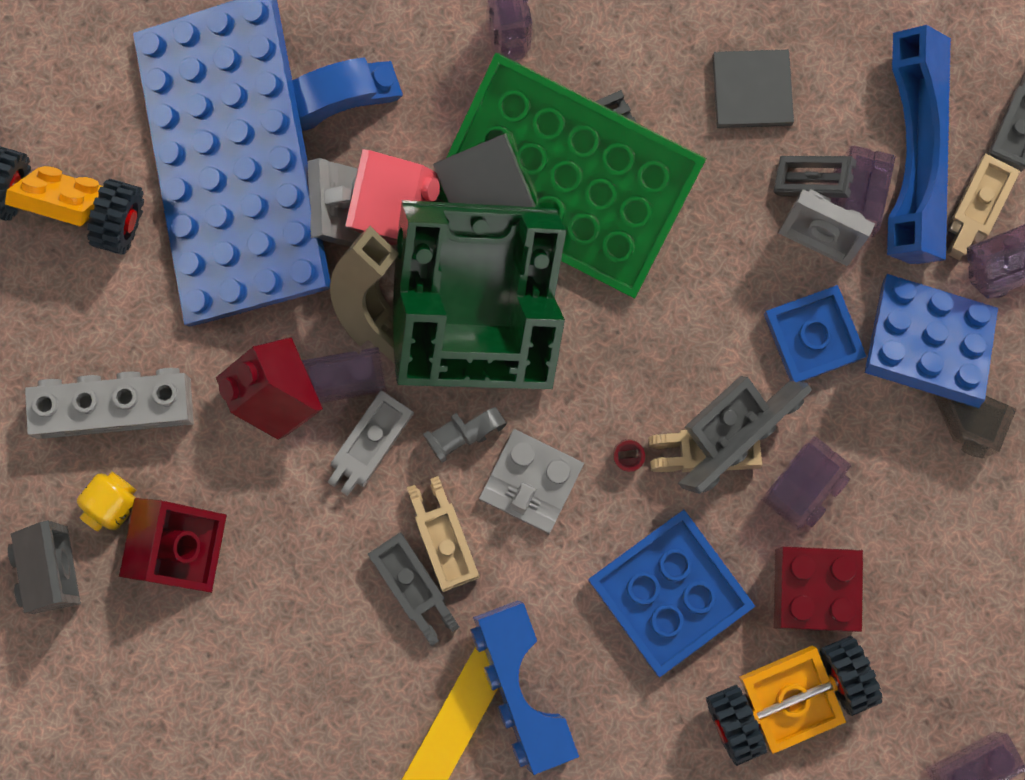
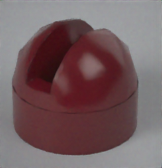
(629, 463)

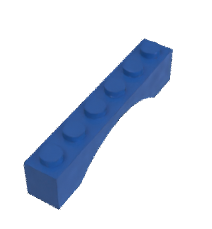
(923, 78)

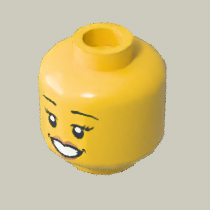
(106, 501)

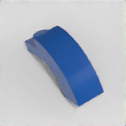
(344, 87)

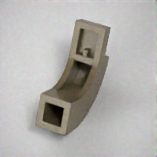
(358, 293)

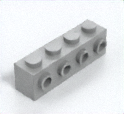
(109, 405)

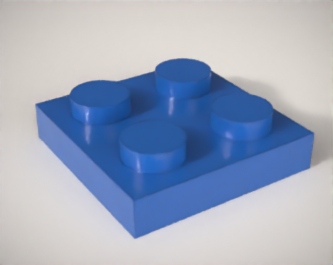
(815, 334)

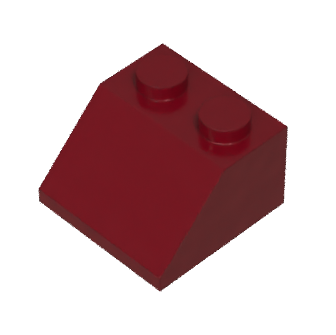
(270, 388)
(172, 545)

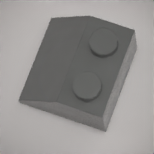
(44, 568)

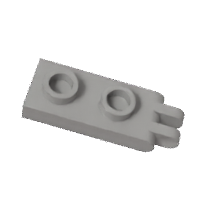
(369, 442)

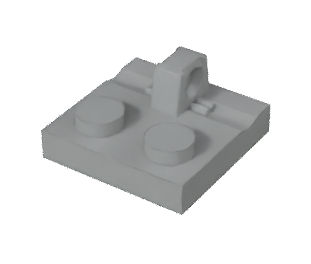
(330, 199)
(826, 227)
(531, 481)

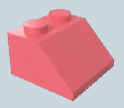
(381, 187)

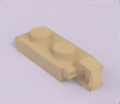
(980, 204)

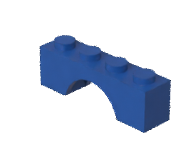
(541, 737)

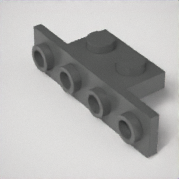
(734, 425)

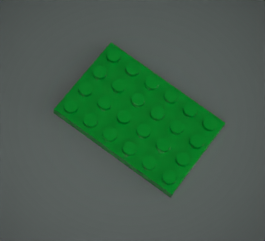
(600, 170)

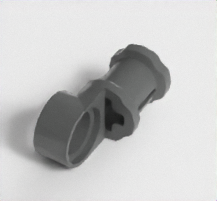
(456, 433)

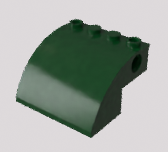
(477, 295)

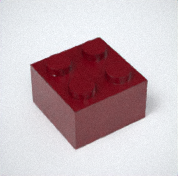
(818, 589)

